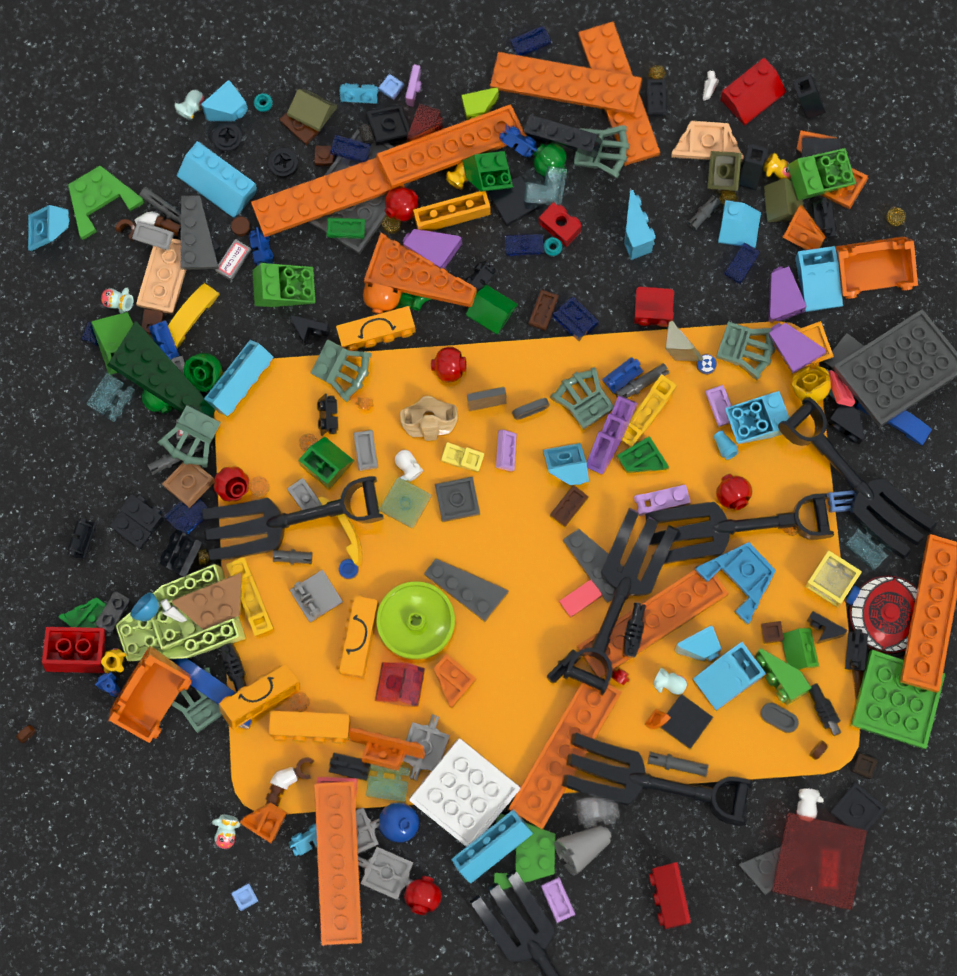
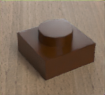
(323, 156)
(772, 632)

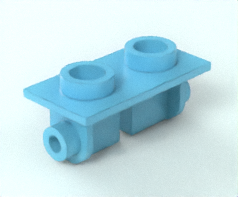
(352, 93)
(301, 841)

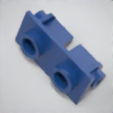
(513, 136)
(263, 254)
(164, 339)
(623, 374)
(108, 683)

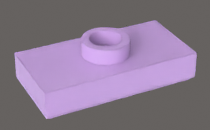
(414, 85)
(718, 402)
(506, 450)
(558, 900)

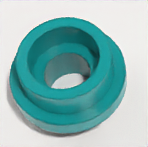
(263, 97)
(552, 241)

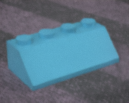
(216, 180)

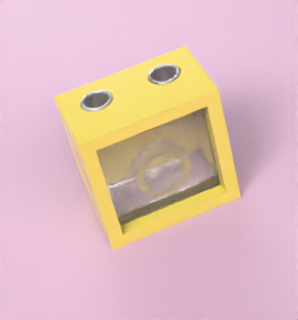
(833, 579)

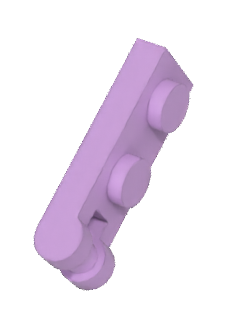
(662, 499)

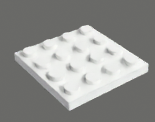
(464, 793)

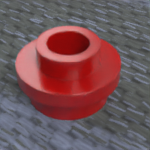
(620, 676)

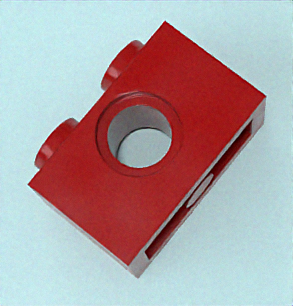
(565, 233)

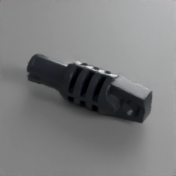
(634, 631)
(233, 666)
(825, 710)

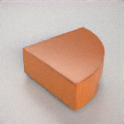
(657, 719)

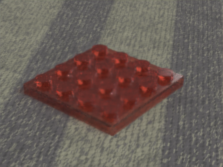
(819, 861)

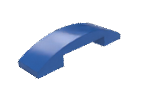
(908, 424)
(204, 681)

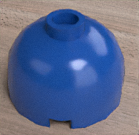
(398, 822)

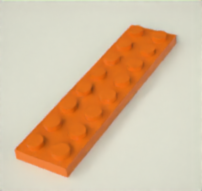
(607, 54)
(566, 83)
(446, 147)
(321, 197)
(661, 616)
(932, 616)
(544, 782)
(338, 863)

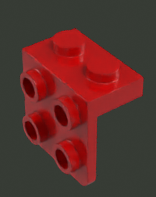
(654, 306)

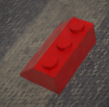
(753, 91)
(74, 649)
(670, 896)

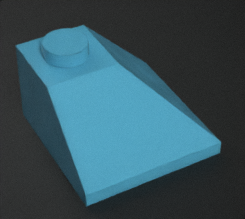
(225, 104)
(739, 224)
(46, 225)
(567, 463)
(700, 645)

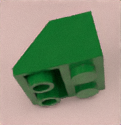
(488, 171)
(325, 462)

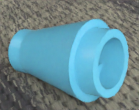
(726, 446)

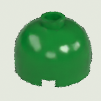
(203, 371)

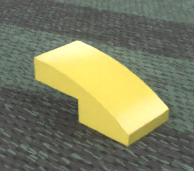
(462, 457)

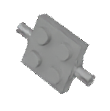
(433, 742)
(365, 831)
(386, 873)

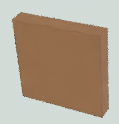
(188, 483)

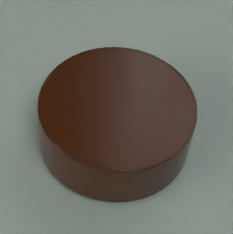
(240, 226)
(26, 733)
(818, 750)

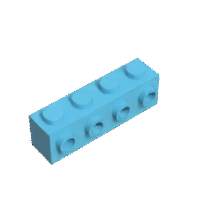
(238, 378)
(492, 846)

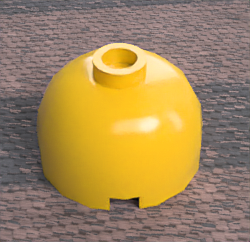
(812, 383)

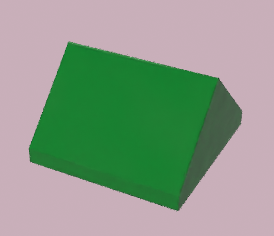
(491, 309)

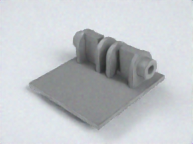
(316, 595)

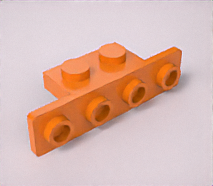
(385, 750)

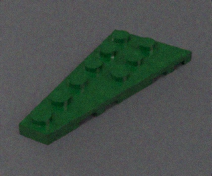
(151, 369)

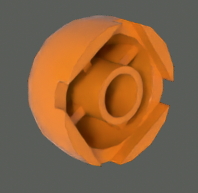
(380, 298)

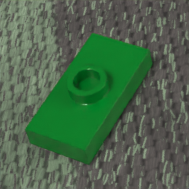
(346, 228)

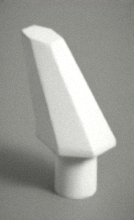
(710, 85)
(172, 611)

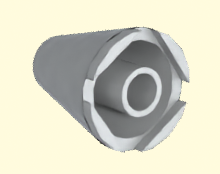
(582, 847)

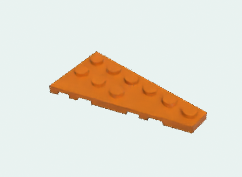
(415, 275)

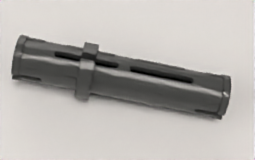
(148, 195)
(635, 386)
(167, 460)
(678, 764)

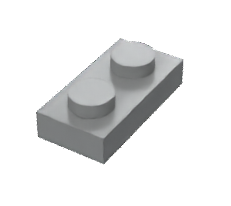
(303, 495)

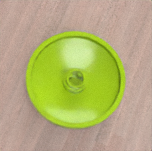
(415, 620)

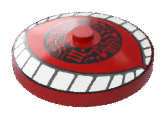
(884, 612)

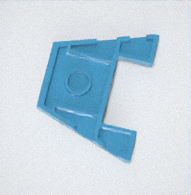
(747, 570)

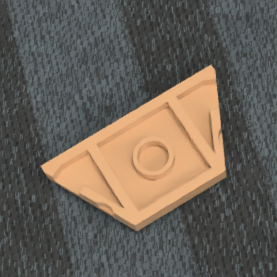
(703, 138)

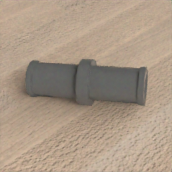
(704, 212)
(292, 556)

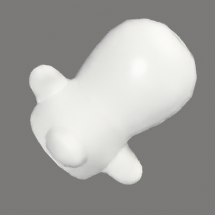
(408, 464)
(807, 804)

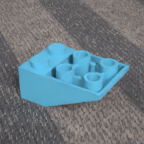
(638, 236)
(819, 278)
(757, 418)
(729, 676)

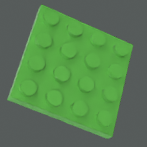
(894, 707)

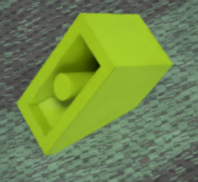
(479, 102)

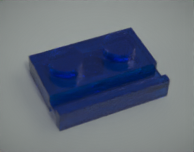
(575, 318)
(186, 518)

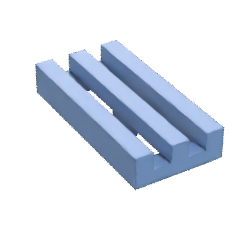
(832, 502)

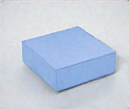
(391, 86)
(244, 897)

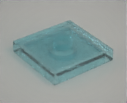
(405, 502)

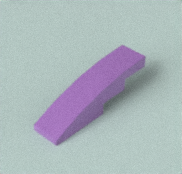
(611, 435)

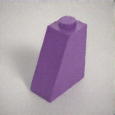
(433, 246)
(784, 296)
(795, 347)

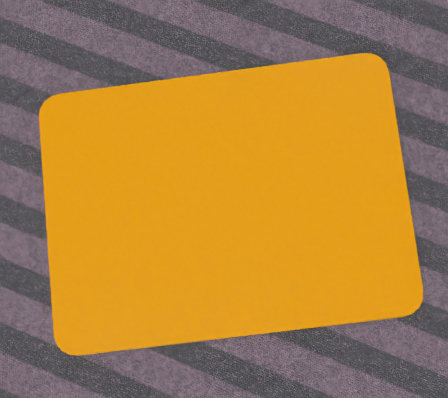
(522, 549)

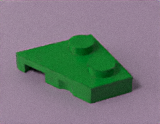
(642, 457)
(84, 615)

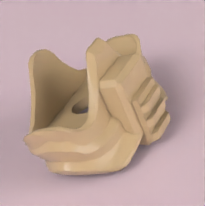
(429, 426)

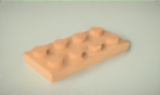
(162, 279)

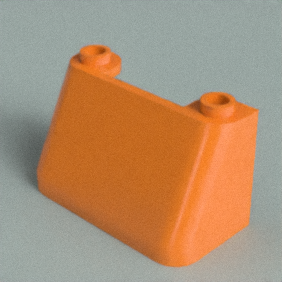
(877, 265)
(148, 695)

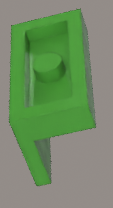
(800, 649)

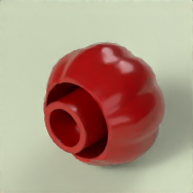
(401, 203)
(449, 364)
(231, 483)
(734, 492)
(423, 895)

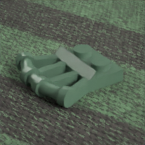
(621, 158)
(734, 345)
(331, 362)
(588, 409)
(197, 425)
(201, 712)

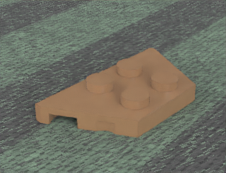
(213, 603)

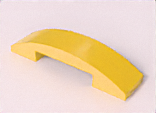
(190, 312)
(648, 410)
(355, 548)
(251, 598)

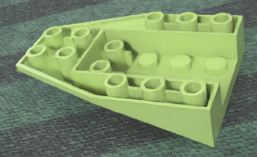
(173, 637)

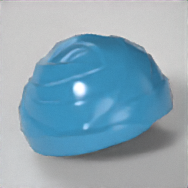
(145, 608)

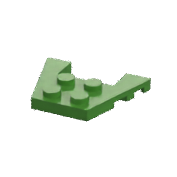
(96, 191)
(533, 857)

